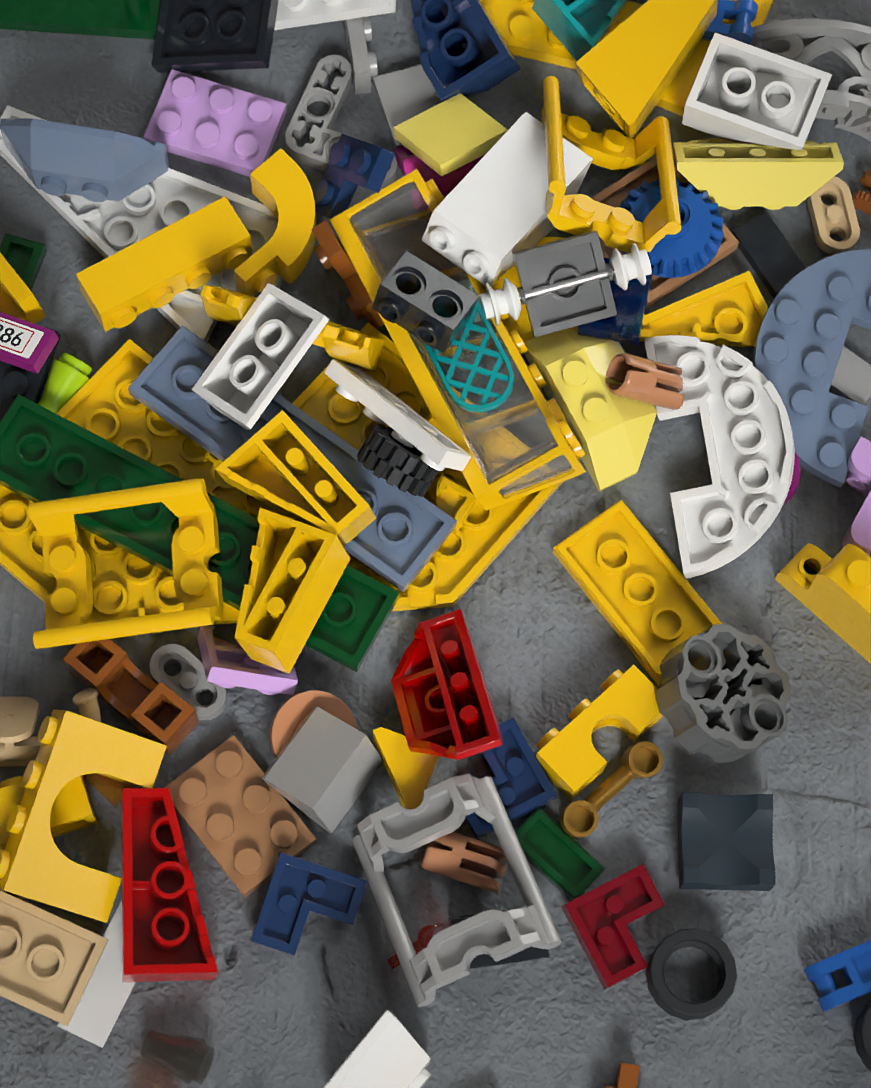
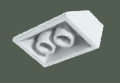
(259, 356)

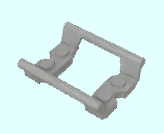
(488, 932)

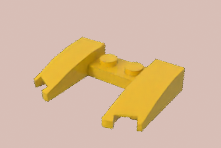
(338, 340)

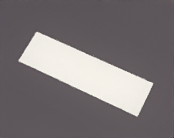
(105, 991)

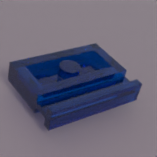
(630, 309)

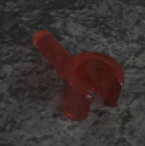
(424, 938)

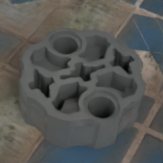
(723, 693)

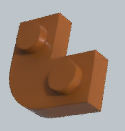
(332, 253)

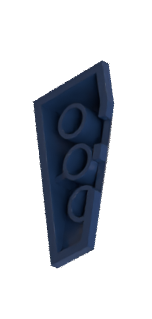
(461, 47)

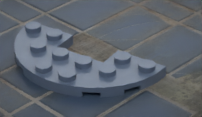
(800, 353)

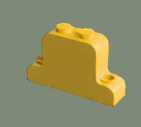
(836, 593)

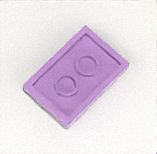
(215, 123)

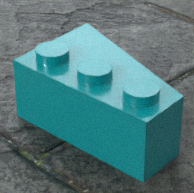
(579, 22)

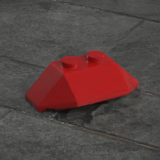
(445, 692)

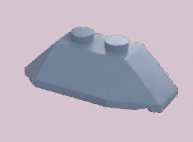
(83, 159)

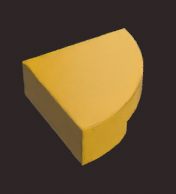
(454, 500)

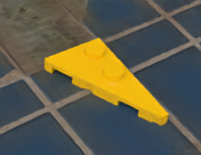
(718, 315)

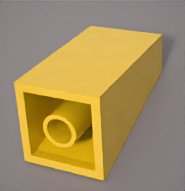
(642, 57)

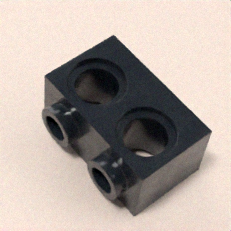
(425, 300)

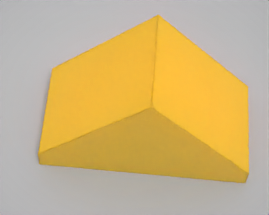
(407, 770)

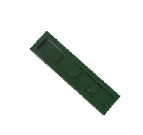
(83, 17)

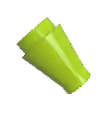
(64, 381)

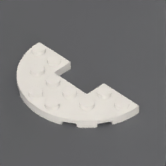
(746, 449)

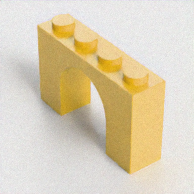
(68, 749)

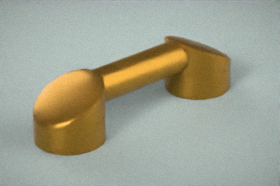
(637, 762)

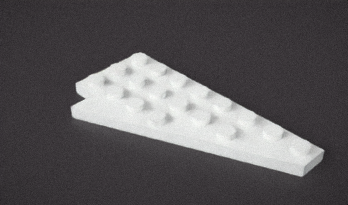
(172, 196)

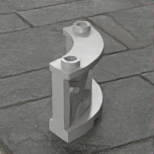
(813, 37)

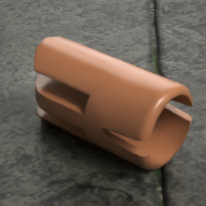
(646, 381)
(466, 861)

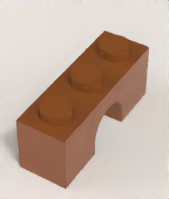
(134, 696)

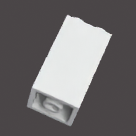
(502, 203)

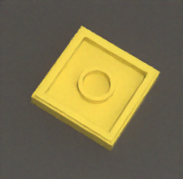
(450, 134)

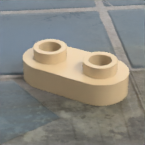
(834, 218)

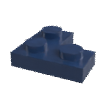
(350, 165)
(516, 777)
(295, 890)

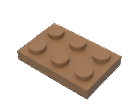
(238, 815)

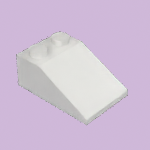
(754, 95)
(384, 1060)

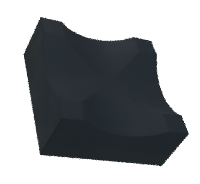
(726, 842)

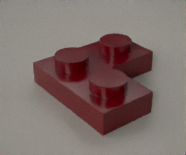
(601, 922)

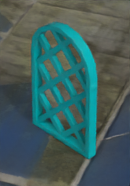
(501, 355)

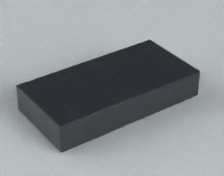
(768, 252)

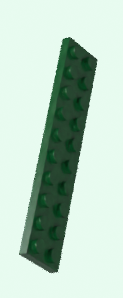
(57, 459)

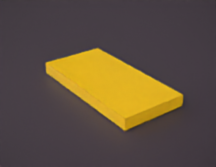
(634, 586)

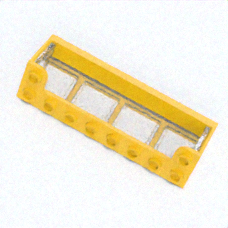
(526, 438)

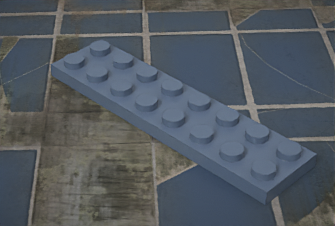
(405, 526)

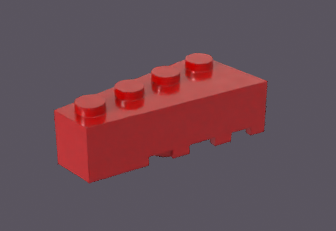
(160, 907)

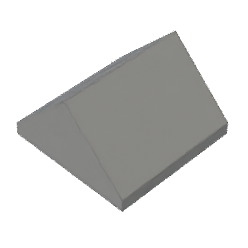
(324, 768)

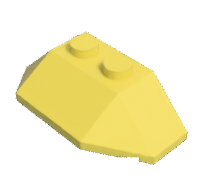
(755, 173)
(606, 425)

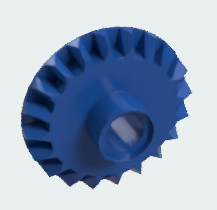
(699, 234)

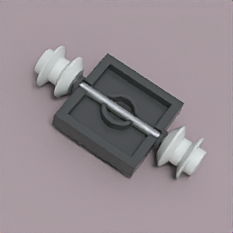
(565, 283)

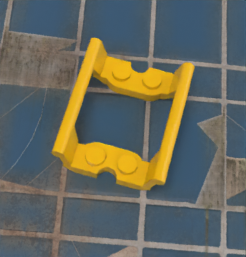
(612, 151)
(71, 565)

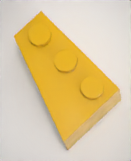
(297, 480)
(287, 588)

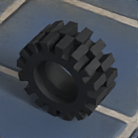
(395, 462)

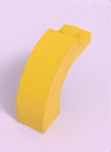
(288, 195)

